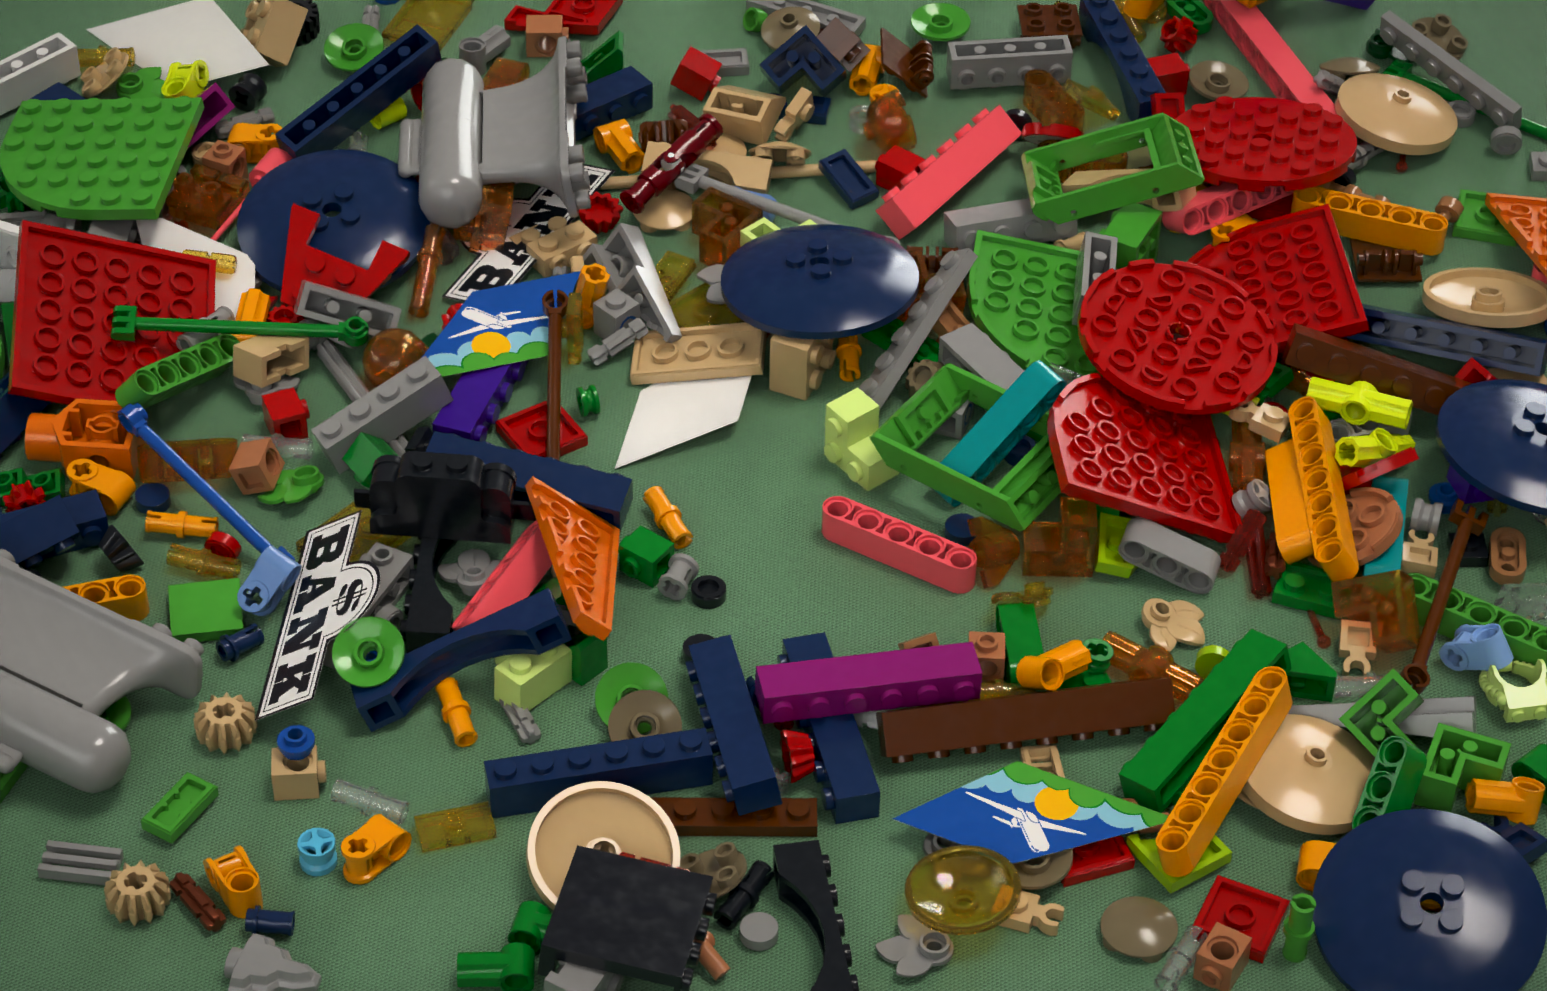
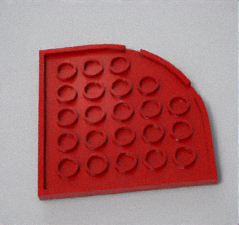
(1292, 272)
(67, 302)
(1140, 459)

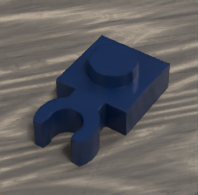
(1523, 838)

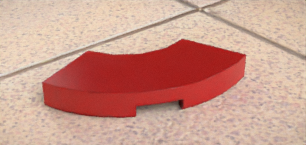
(1379, 468)

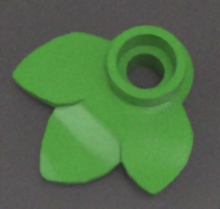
(142, 84)
(294, 485)

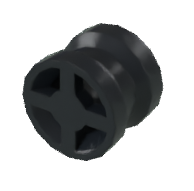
(247, 92)

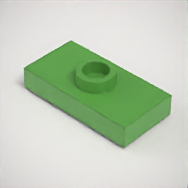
(179, 807)

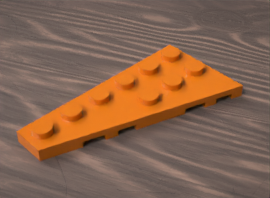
(1525, 221)
(582, 556)

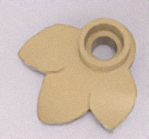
(1173, 622)

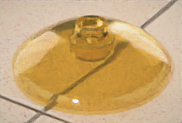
(963, 890)

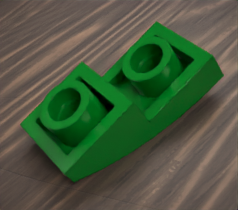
(51, 481)

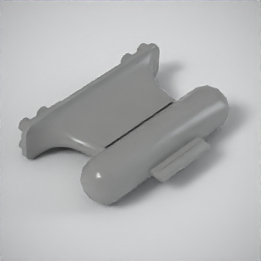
(496, 136)
(66, 667)

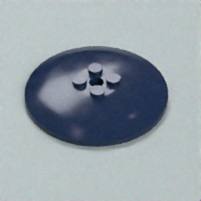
(358, 184)
(819, 281)
(1496, 441)
(1384, 940)

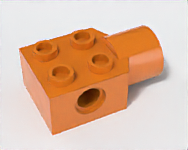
(83, 431)

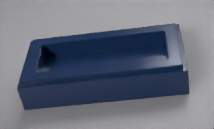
(848, 179)

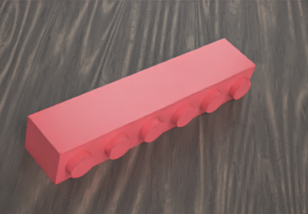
(948, 172)

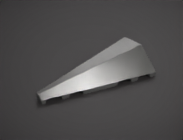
(635, 275)
(1423, 721)

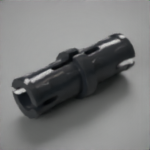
(744, 895)

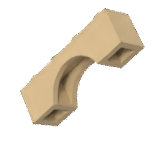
(733, 169)
(1169, 202)

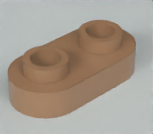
(1507, 556)

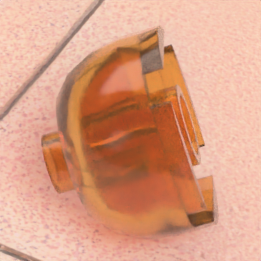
(889, 123)
(391, 353)

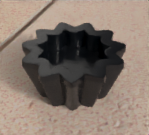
(119, 550)

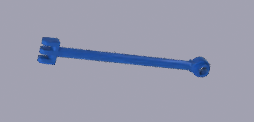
(135, 419)

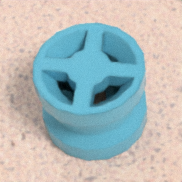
(317, 851)

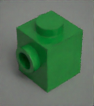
(363, 454)
(645, 555)

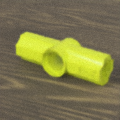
(1360, 403)
(1368, 449)

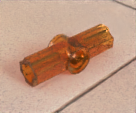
(1245, 456)
(1150, 663)

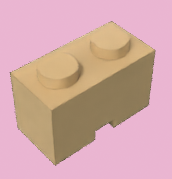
(268, 357)

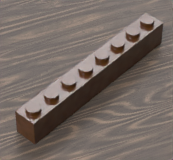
(1024, 717)

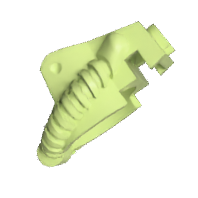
(1518, 702)

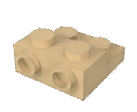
(556, 246)

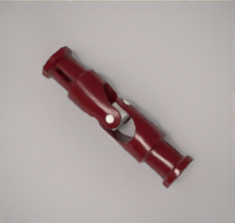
(678, 157)

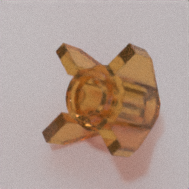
(995, 549)

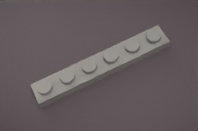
(1450, 71)
(916, 328)

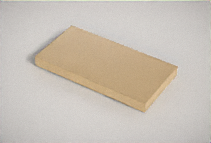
(699, 354)

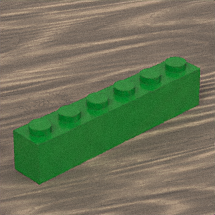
(1185, 738)

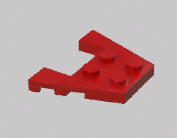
(580, 16)
(319, 267)

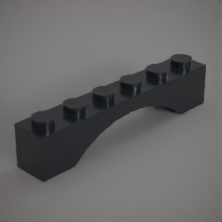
(426, 608)
(804, 886)

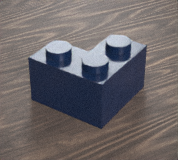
(803, 56)

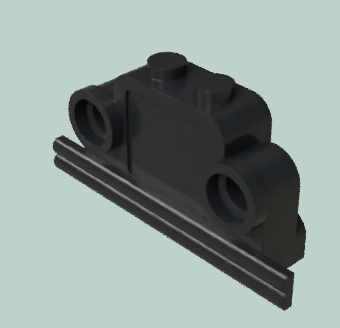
(443, 498)

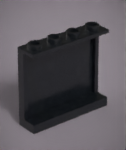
(629, 919)

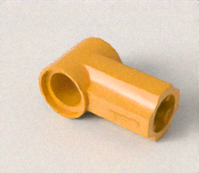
(867, 71)
(618, 141)
(592, 286)
(252, 307)
(1054, 666)
(1516, 799)

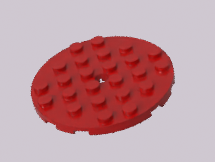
(1269, 142)
(1129, 337)

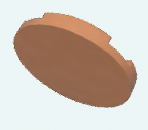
(1374, 522)

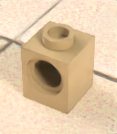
(297, 777)

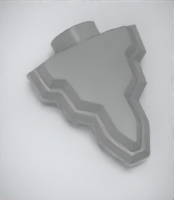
(267, 968)

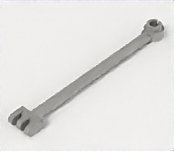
(697, 177)

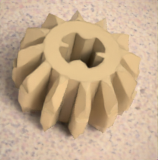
(225, 723)
(137, 893)

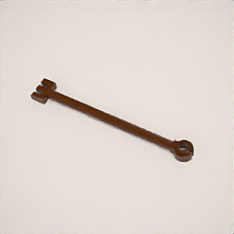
(554, 369)
(1416, 672)

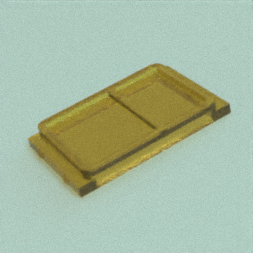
(436, 17)

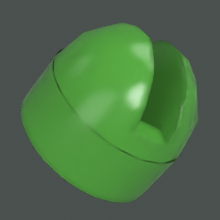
(753, 19)

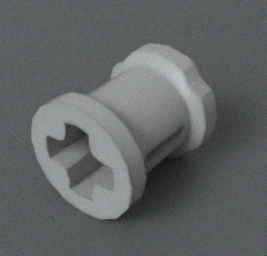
(676, 580)

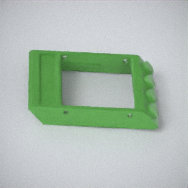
(1171, 154)
(1015, 499)

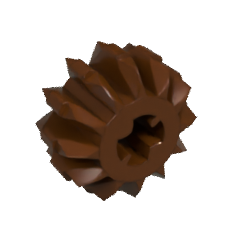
(661, 131)

